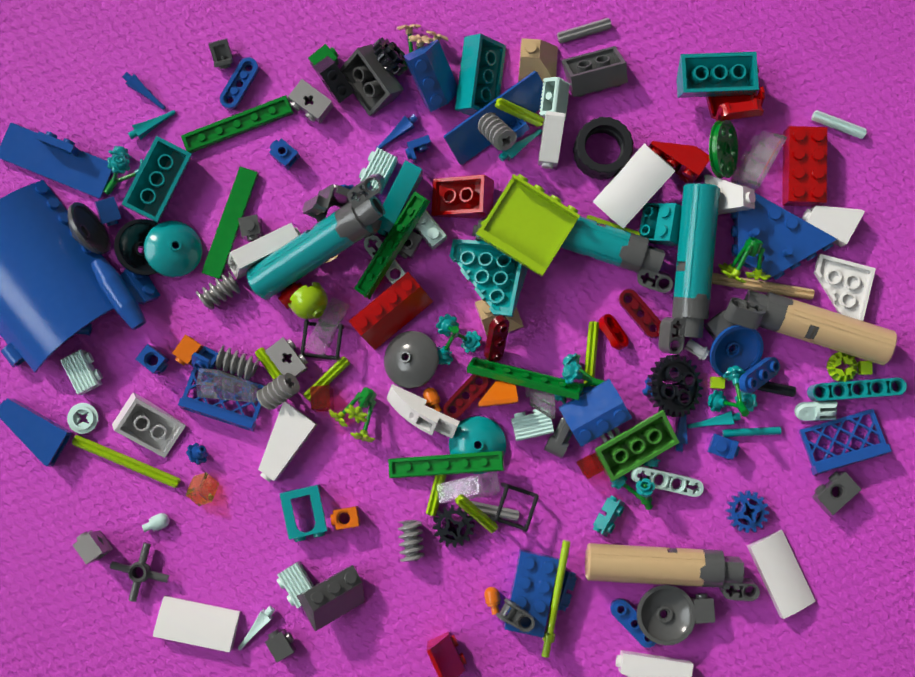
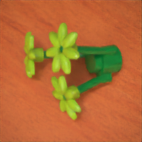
(752, 247)
(365, 399)

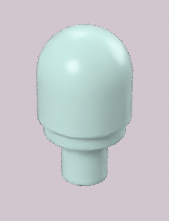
(157, 522)

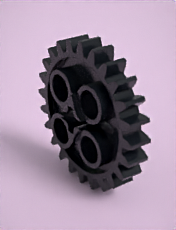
(681, 374)

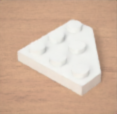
(845, 284)

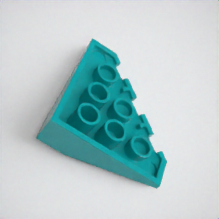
(493, 274)

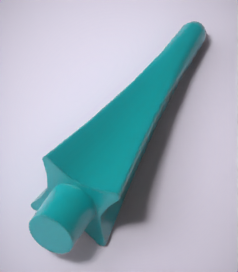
(143, 128)
(518, 146)
(723, 419)

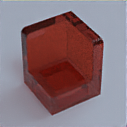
(322, 398)
(590, 465)

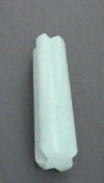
(839, 124)

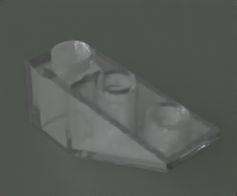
(327, 327)
(224, 386)
(471, 487)

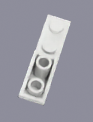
(415, 411)

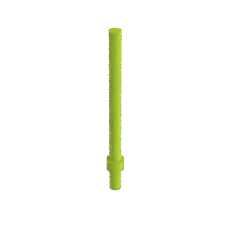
(549, 634)

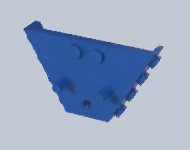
(783, 235)

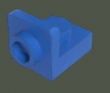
(420, 145)
(723, 447)

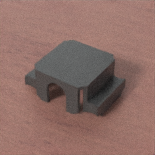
(331, 196)

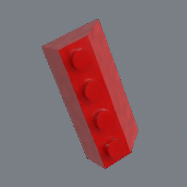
(391, 311)

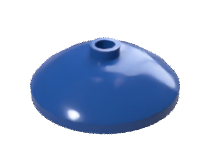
(744, 352)

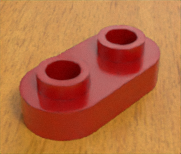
(613, 332)

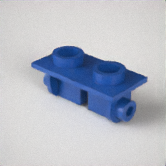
(568, 584)

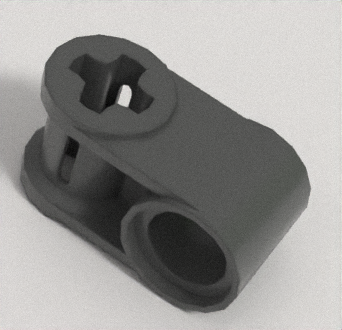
(515, 615)

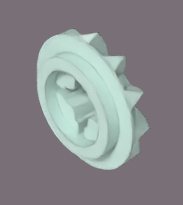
(74, 420)

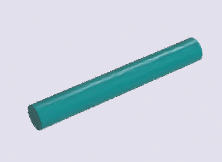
(751, 431)

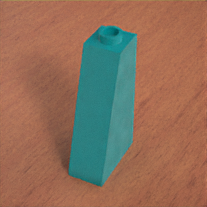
(399, 195)

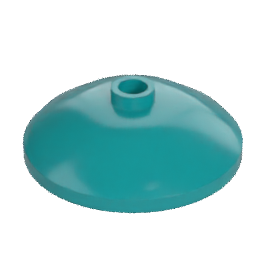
(164, 257)
(477, 429)

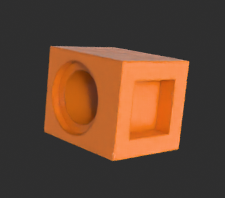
(185, 349)
(354, 517)

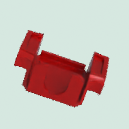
(736, 107)

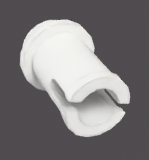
(697, 349)

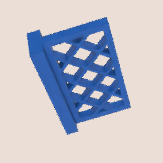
(219, 413)
(848, 458)

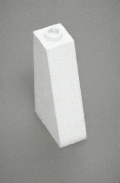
(248, 255)
(286, 439)
(646, 665)

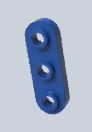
(239, 75)
(759, 375)
(626, 618)

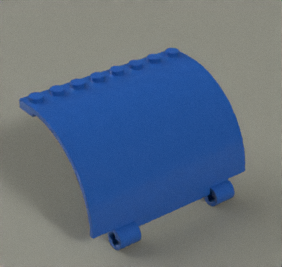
(44, 277)

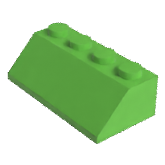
(636, 445)

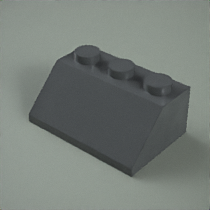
(595, 71)
(370, 80)
(332, 597)

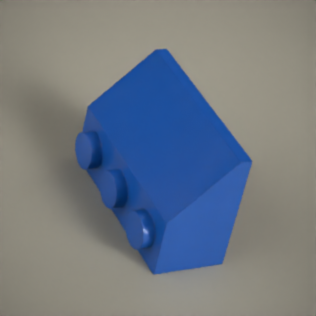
(432, 75)
(595, 412)

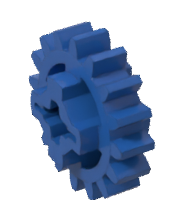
(754, 509)

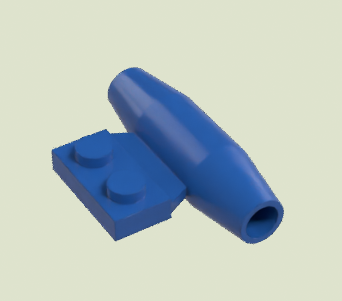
(125, 291)

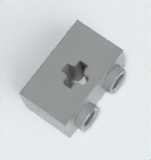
(305, 92)
(277, 355)
(92, 546)

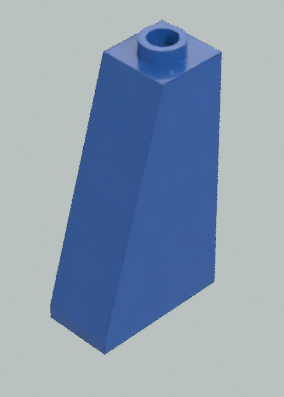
(36, 431)

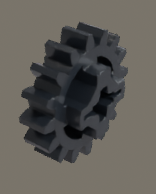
(390, 56)
(446, 529)

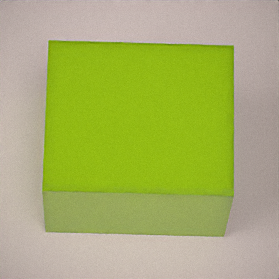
(865, 368)
(717, 382)

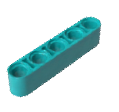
(865, 387)

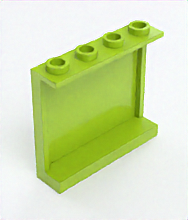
(528, 224)

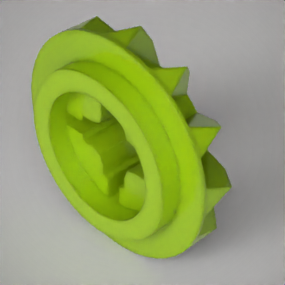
(838, 374)

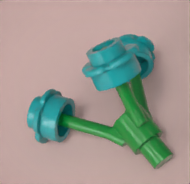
(644, 488)

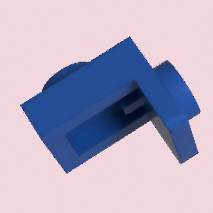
(204, 359)

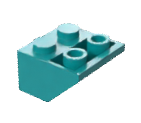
(661, 223)

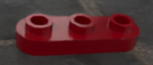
(636, 305)
(496, 338)
(462, 404)

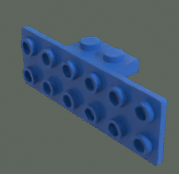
(466, 139)
(55, 159)

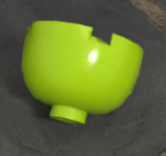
(309, 301)

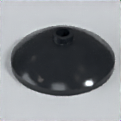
(128, 241)

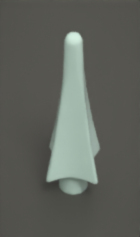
(263, 618)

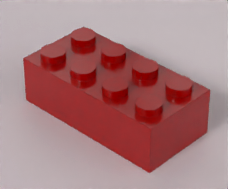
(805, 166)

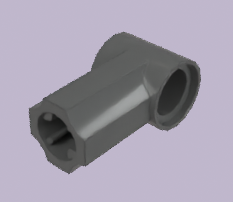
(559, 440)

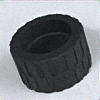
(618, 132)

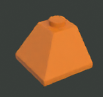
(499, 394)

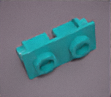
(606, 523)

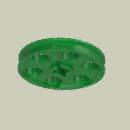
(723, 149)

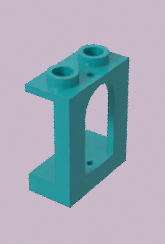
(320, 521)

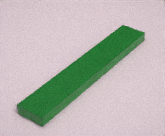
(237, 124)
(229, 222)
(392, 245)
(525, 378)
(446, 464)

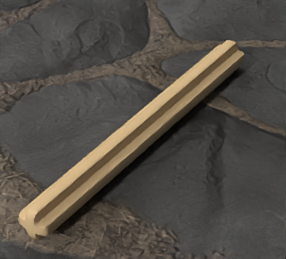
(763, 286)

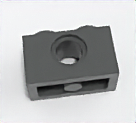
(846, 491)

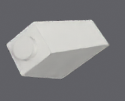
(551, 139)
(732, 195)
(834, 221)

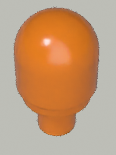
(432, 398)
(492, 599)

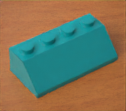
(479, 73)
(717, 74)
(157, 179)

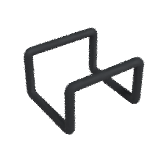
(306, 323)
(497, 519)

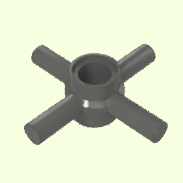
(131, 570)

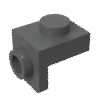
(221, 53)

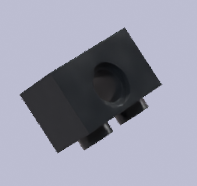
(333, 79)

